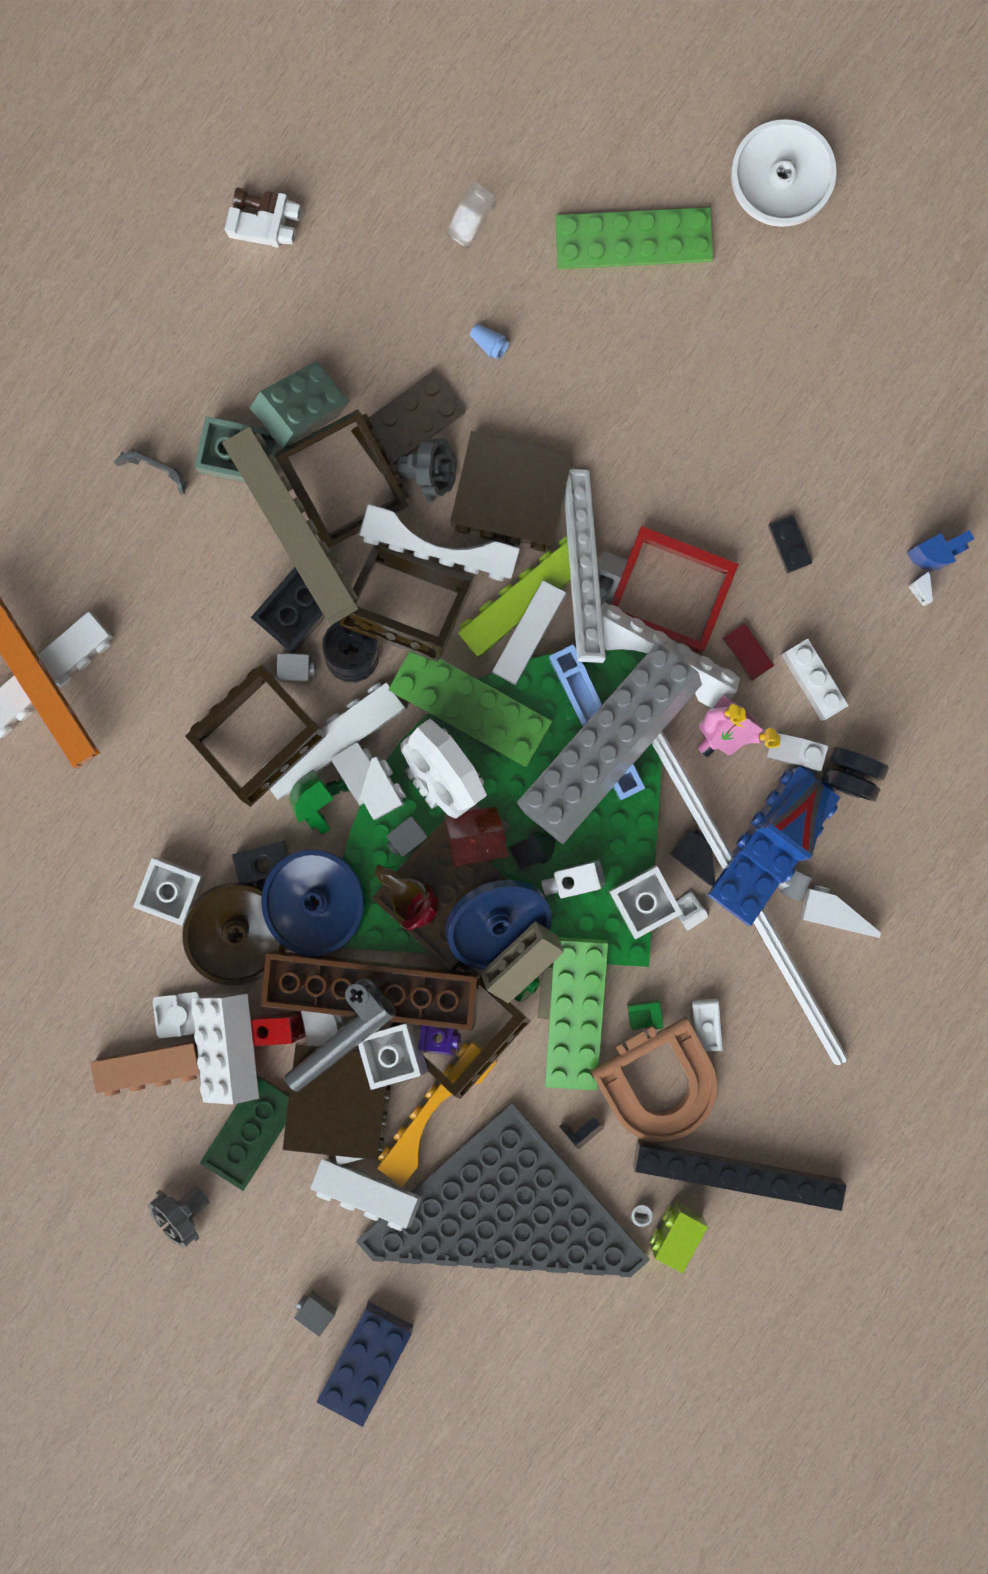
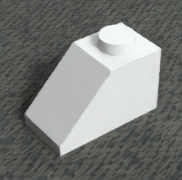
(799, 752)
(353, 767)

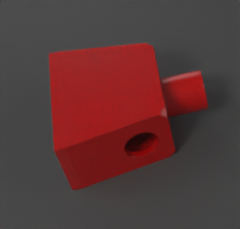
(277, 1029)

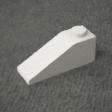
(832, 911)

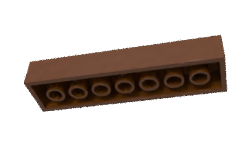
(416, 993)

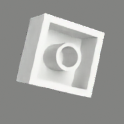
(168, 890)
(645, 902)
(392, 1055)

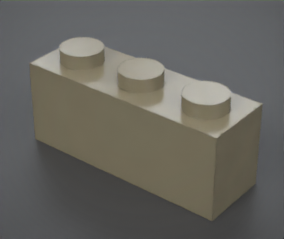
(522, 962)

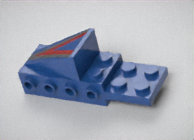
(774, 843)

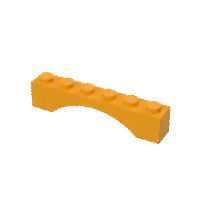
(403, 1157)

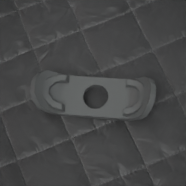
(135, 458)

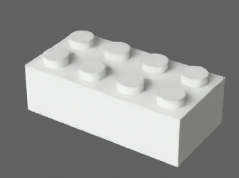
(225, 1048)

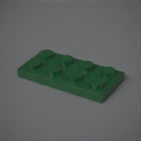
(248, 1135)

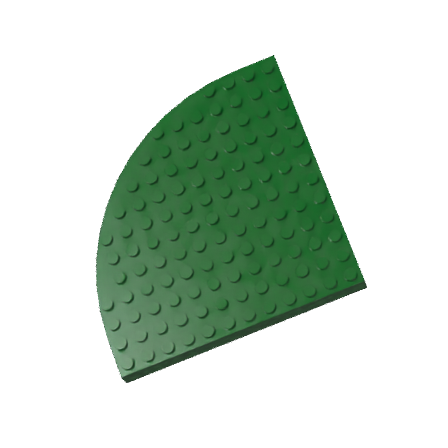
(615, 830)

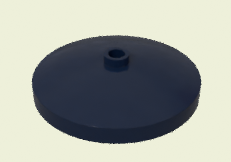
(291, 906)
(493, 918)

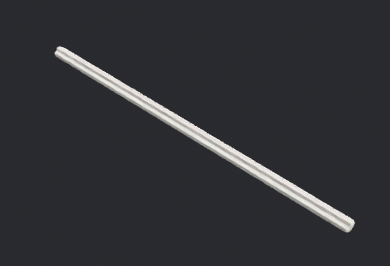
(762, 922)

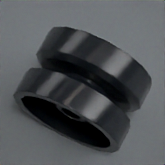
(855, 773)

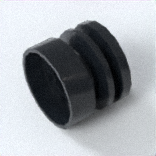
(336, 648)

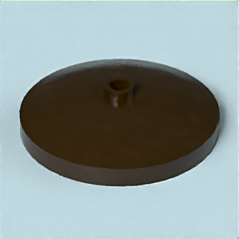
(225, 955)

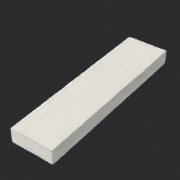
(529, 632)

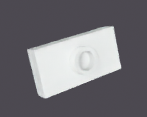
(707, 1024)

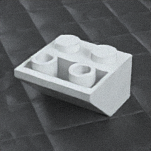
(379, 791)

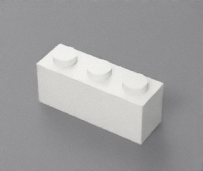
(814, 680)

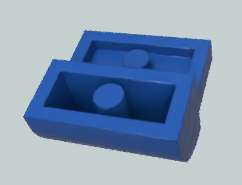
(938, 553)

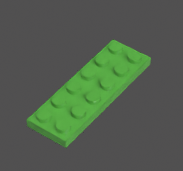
(634, 238)
(471, 707)
(576, 1014)

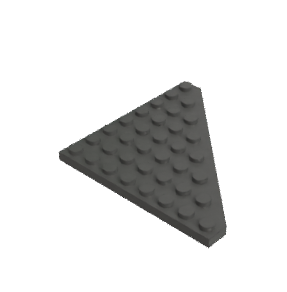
(508, 1206)

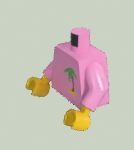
(731, 727)

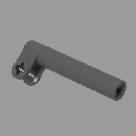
(372, 1012)

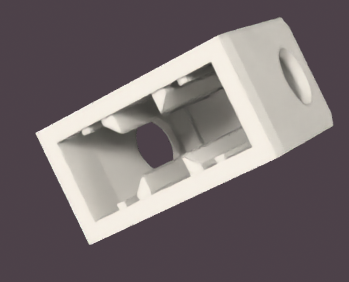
(586, 878)

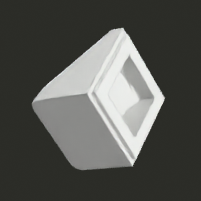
(922, 589)
(692, 911)

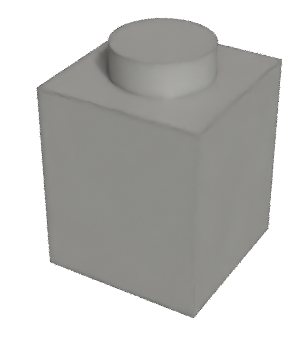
(295, 668)

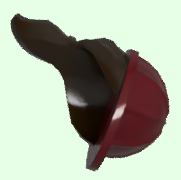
(411, 899)

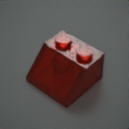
(476, 837)

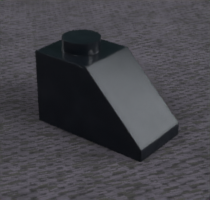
(695, 855)

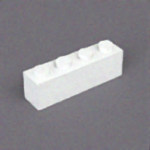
(365, 1193)

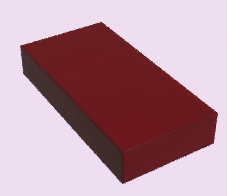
(748, 652)

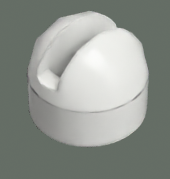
(641, 1210)

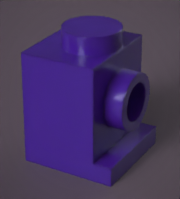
(449, 1044)

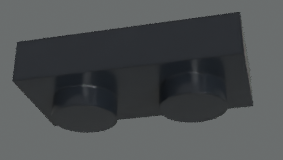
(790, 544)

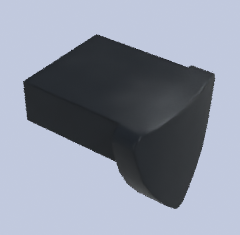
(535, 849)
(584, 1134)

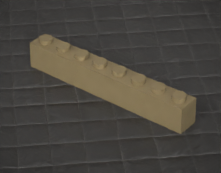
(290, 525)

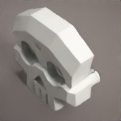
(441, 770)

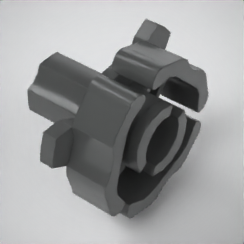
(430, 467)
(178, 1214)

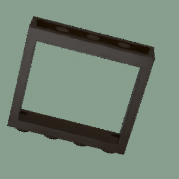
(376, 448)
(397, 633)
(282, 762)
(489, 1053)

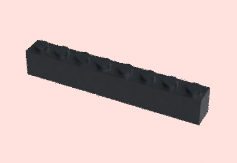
(739, 1175)

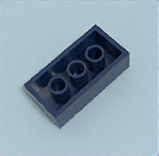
(365, 1364)

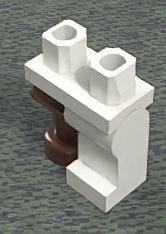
(269, 223)

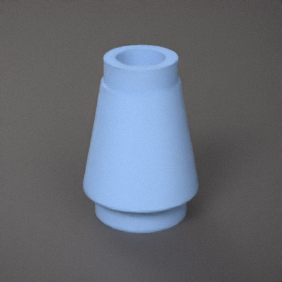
(490, 341)

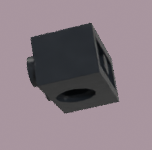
(246, 862)

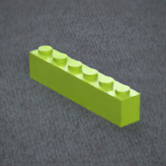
(505, 614)

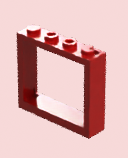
(690, 553)

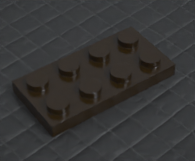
(412, 418)

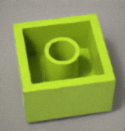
(678, 1236)

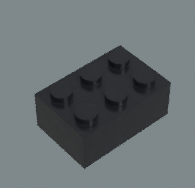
(290, 613)

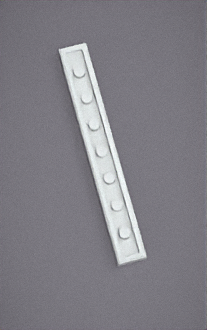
(584, 567)

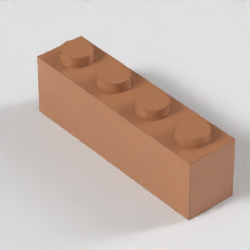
(145, 1067)

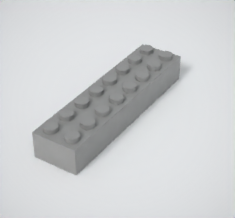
(610, 742)

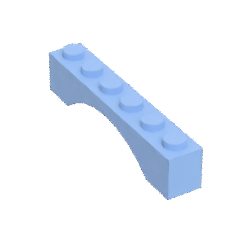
(586, 703)

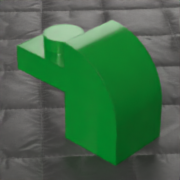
(307, 798)

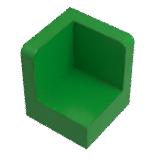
(645, 1014)

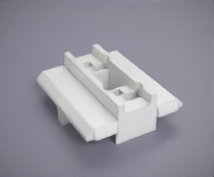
(174, 1015)

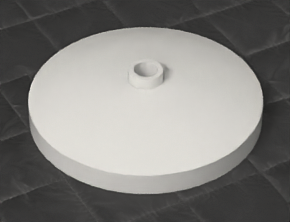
(786, 150)

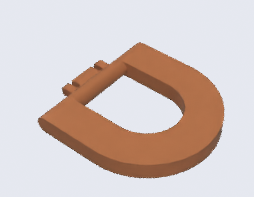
(668, 1124)

